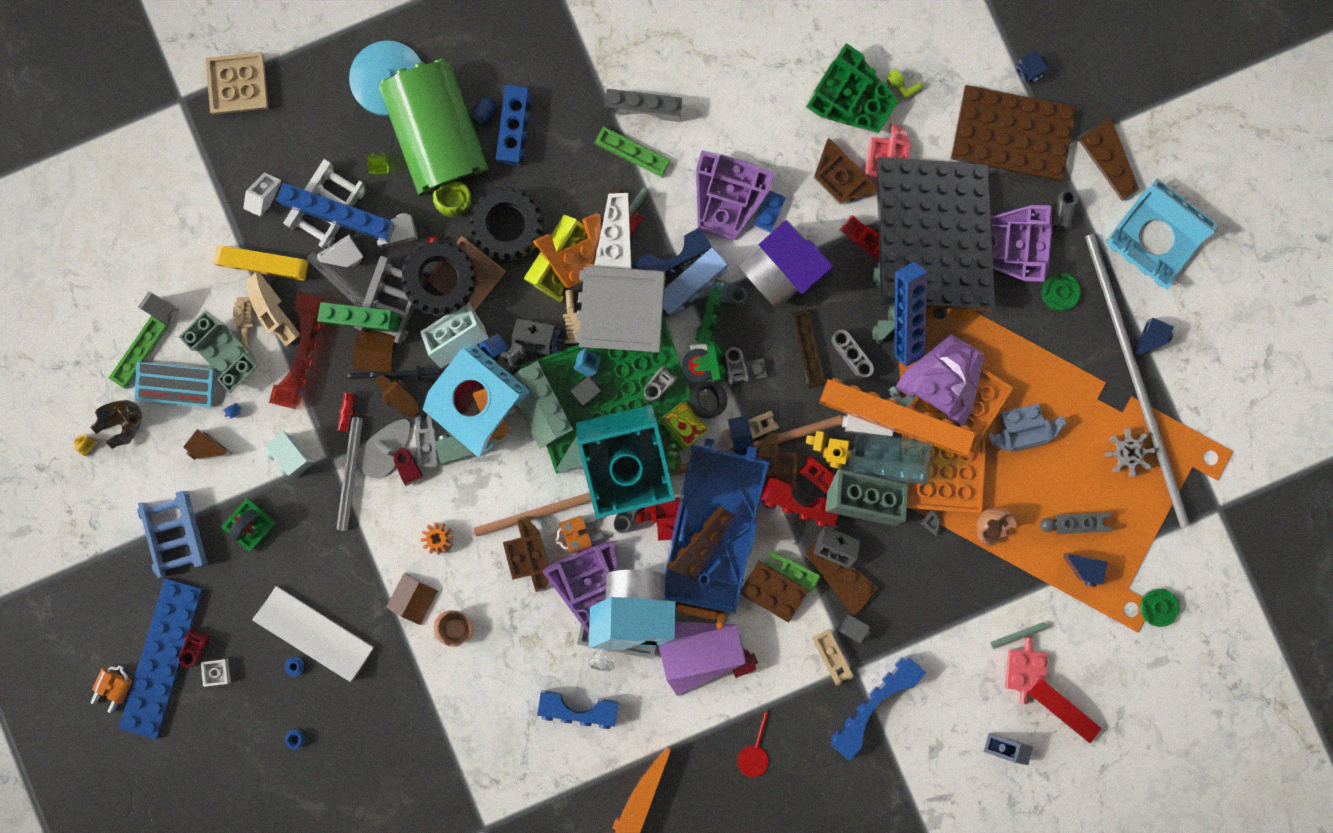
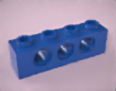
(512, 96)

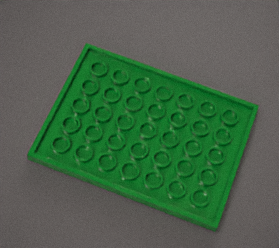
(622, 383)

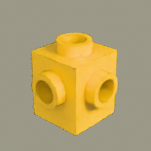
(837, 446)

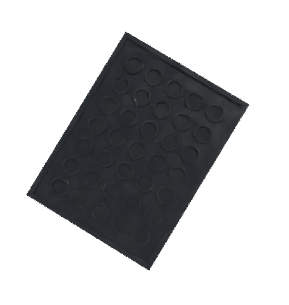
(943, 223)

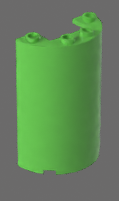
(432, 125)

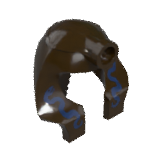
(118, 412)

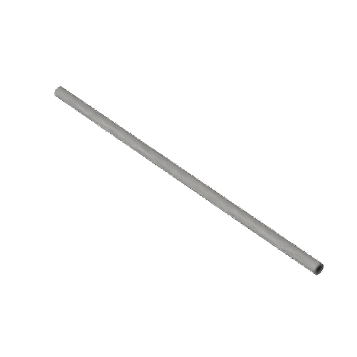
(1137, 381)

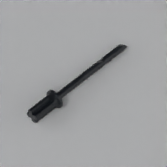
(420, 373)

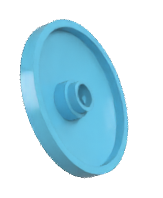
(375, 64)

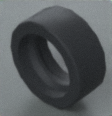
(718, 391)

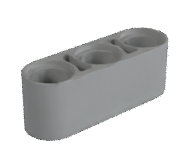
(861, 359)

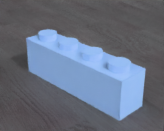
(694, 279)

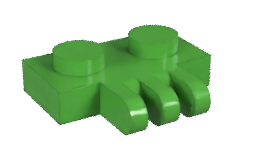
(674, 460)

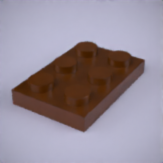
(773, 591)

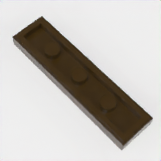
(808, 348)

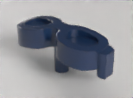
(556, 339)

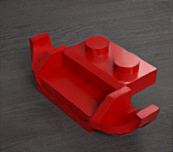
(662, 514)

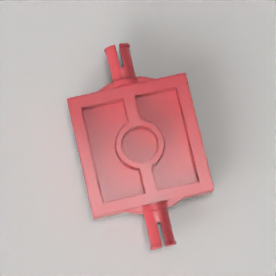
(1025, 669)

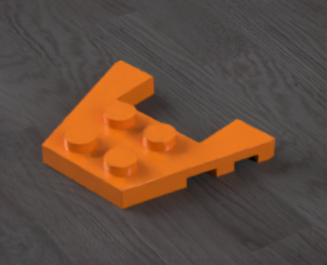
(572, 259)

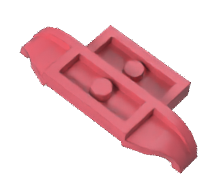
(895, 147)

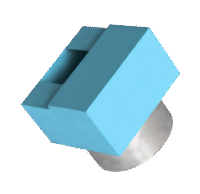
(632, 612)

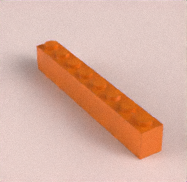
(897, 418)

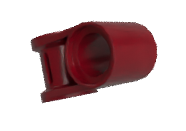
(409, 469)
(194, 647)

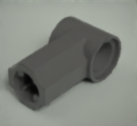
(1065, 210)

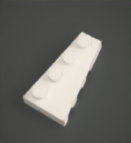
(615, 234)

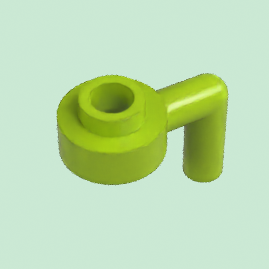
(896, 80)

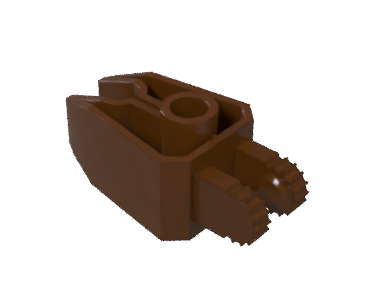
(398, 396)

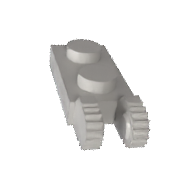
(425, 443)

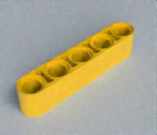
(262, 262)

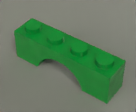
(359, 317)

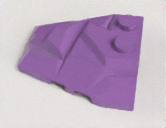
(946, 378)

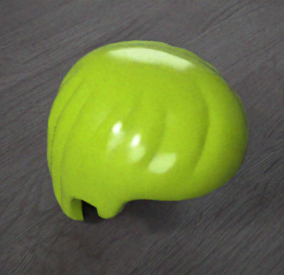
(452, 199)

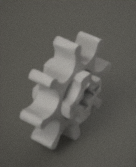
(1137, 452)

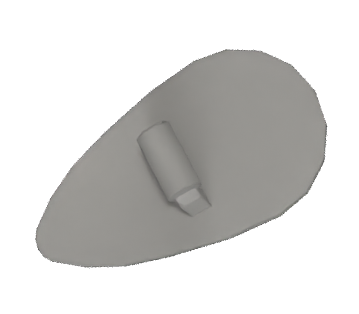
(377, 453)

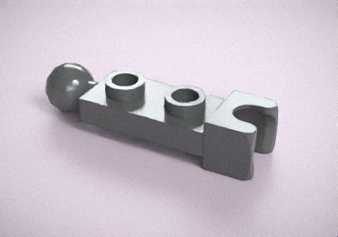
(1076, 523)

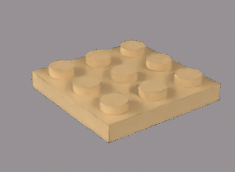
(237, 83)

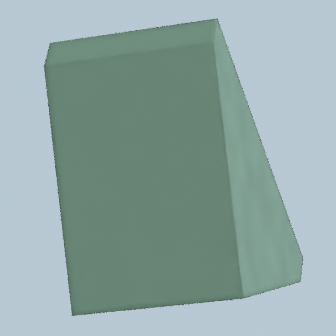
(571, 459)

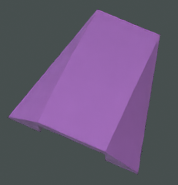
(582, 578)
(700, 654)

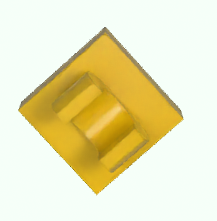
(818, 441)

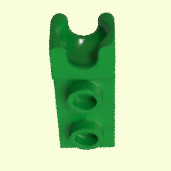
(706, 331)

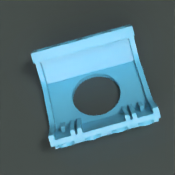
(1187, 223)
(502, 391)

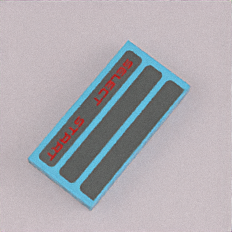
(174, 384)

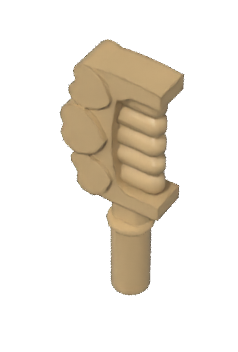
(243, 314)
(572, 324)

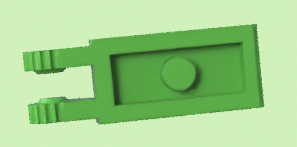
(796, 572)

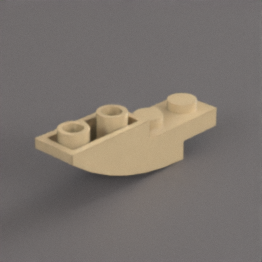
(269, 313)

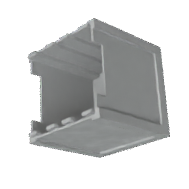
(621, 308)

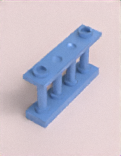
(191, 538)

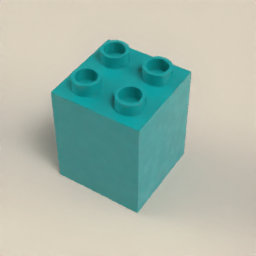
(624, 461)

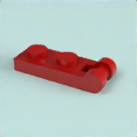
(822, 478)

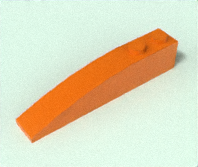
(640, 800)

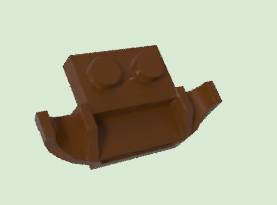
(781, 465)
(527, 554)

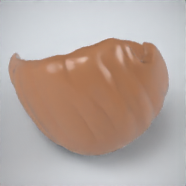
(994, 525)
(453, 628)

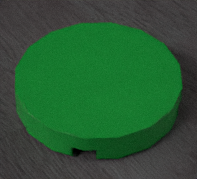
(1060, 292)
(1159, 607)

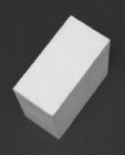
(215, 672)

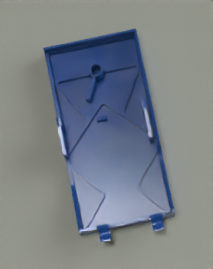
(712, 481)

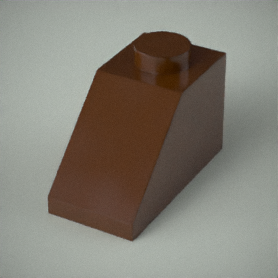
(205, 447)

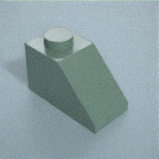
(451, 449)

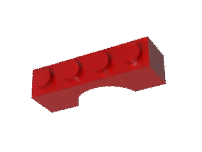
(780, 494)

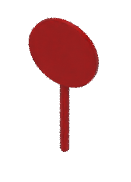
(752, 759)

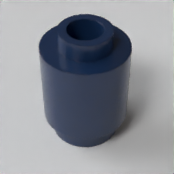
(484, 111)

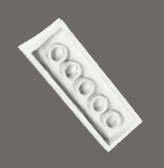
(313, 634)

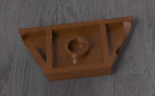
(841, 176)

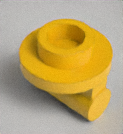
(84, 444)

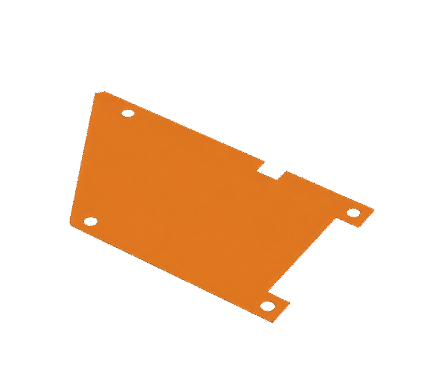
(1071, 470)

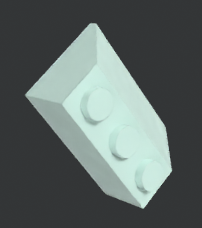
(451, 333)

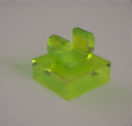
(377, 164)

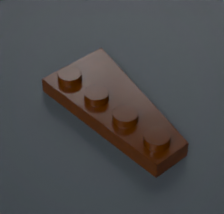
(1109, 156)
(696, 554)
(847, 583)

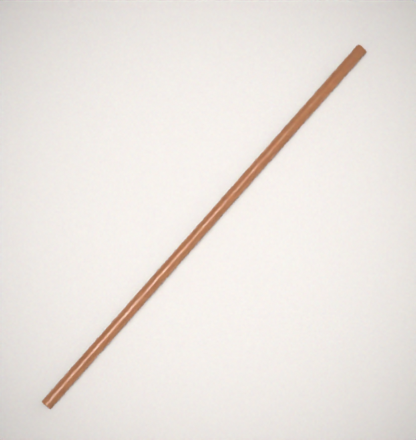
(585, 498)

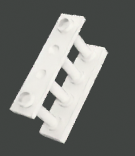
(316, 186)

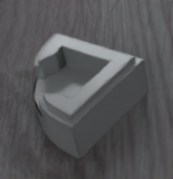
(931, 522)

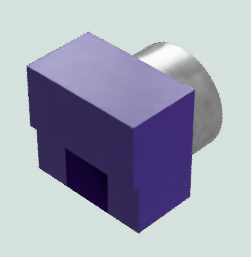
(786, 265)

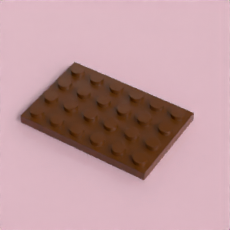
(1013, 133)

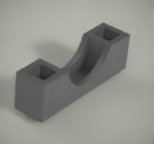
(627, 102)

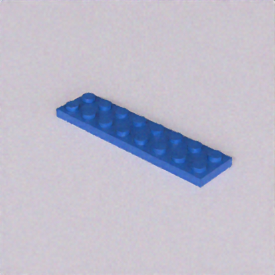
(159, 659)

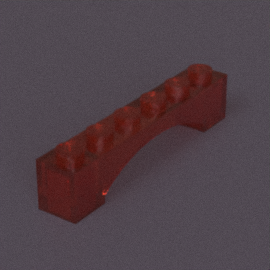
(288, 390)

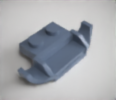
(1026, 429)

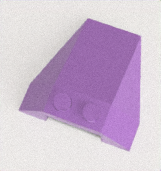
(728, 192)
(1022, 242)

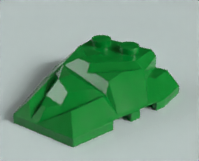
(852, 93)

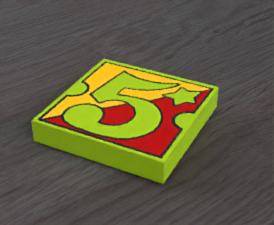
(684, 425)

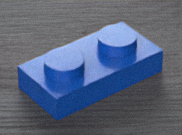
(769, 211)

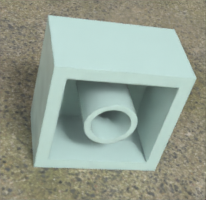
(289, 454)

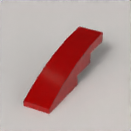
(862, 236)
(1065, 710)

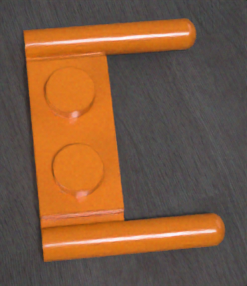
(702, 612)

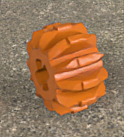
(431, 541)

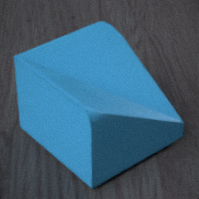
(587, 362)

